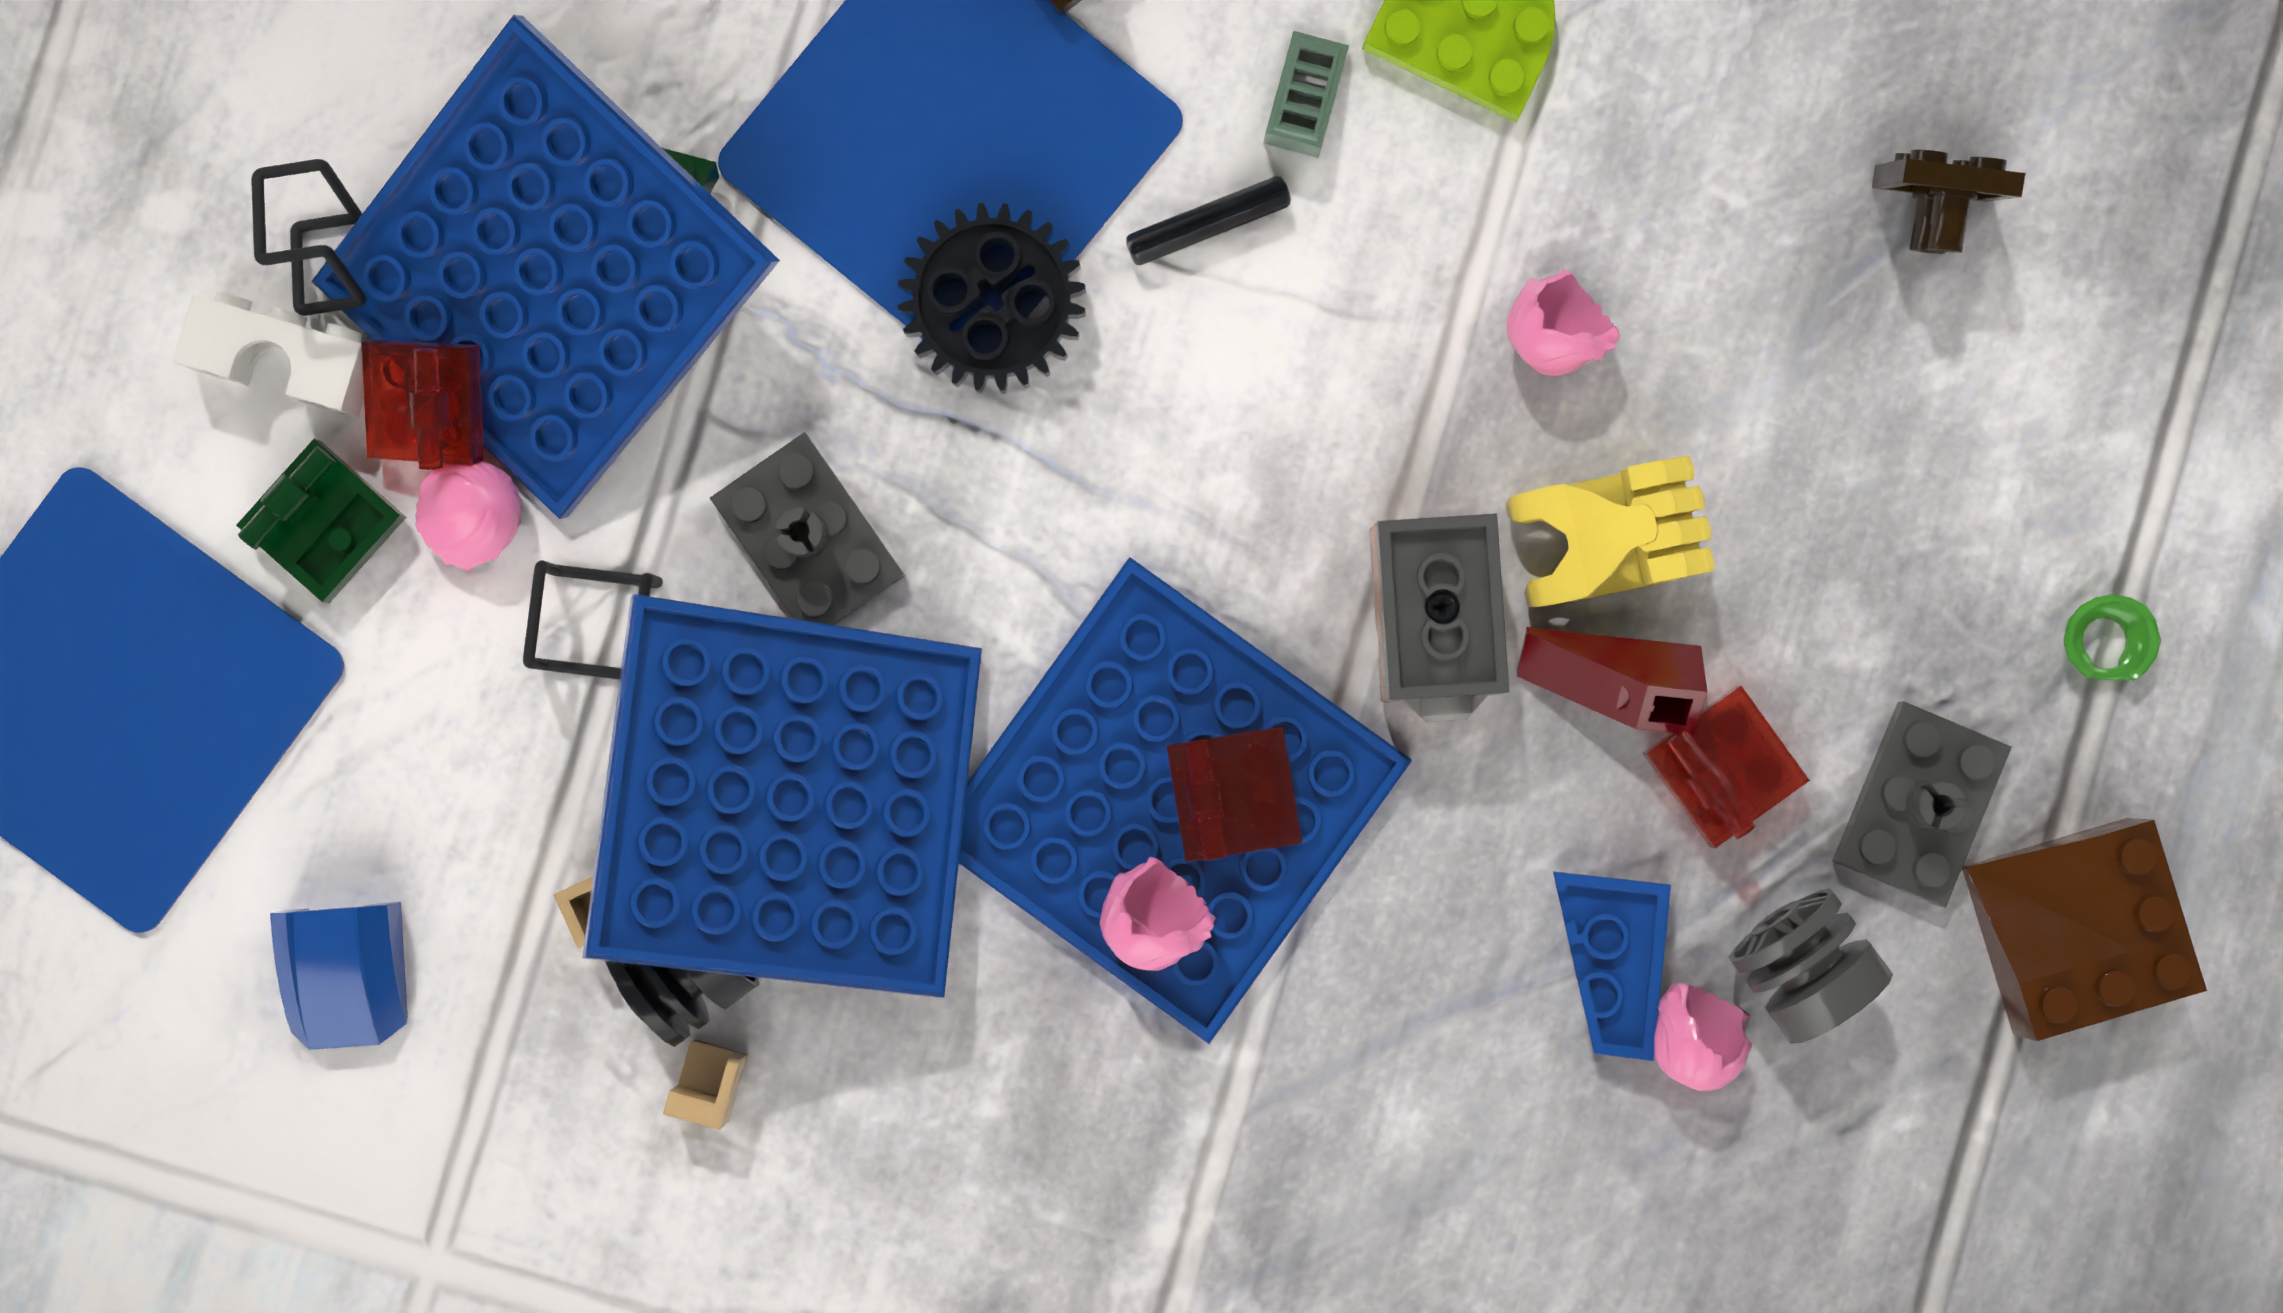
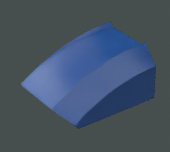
(341, 973)

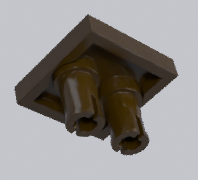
(1945, 193)

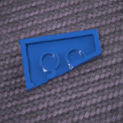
(1618, 957)

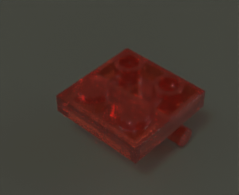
(422, 402)
(1728, 769)
(1234, 794)

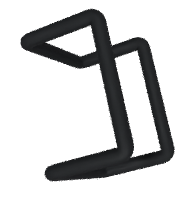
(298, 252)
(542, 567)

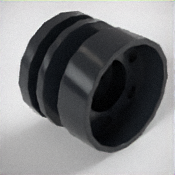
(672, 997)

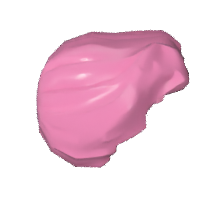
(1559, 326)
(468, 513)
(1154, 917)
(1700, 1038)

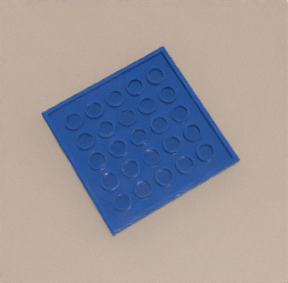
(560, 251)
(1089, 792)
(783, 800)

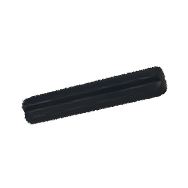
(1208, 220)

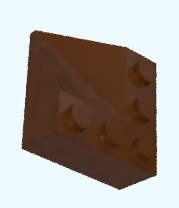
(2084, 928)

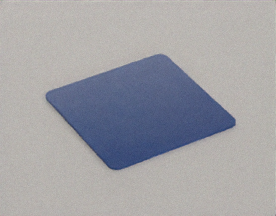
(943, 109)
(137, 697)

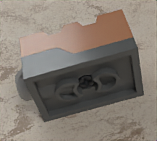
(1439, 613)

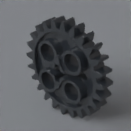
(960, 256)

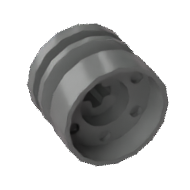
(1817, 976)

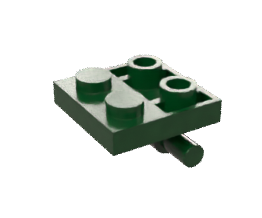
(320, 521)

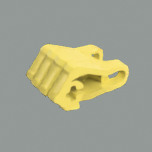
(1619, 531)

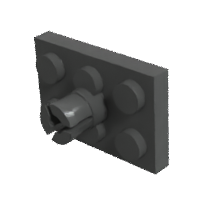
(807, 534)
(1922, 804)

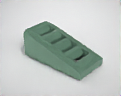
(1293, 136)

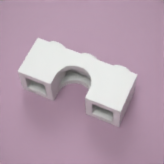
(229, 339)

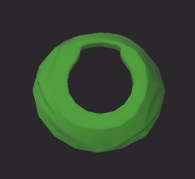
(2139, 630)

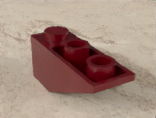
(1626, 679)

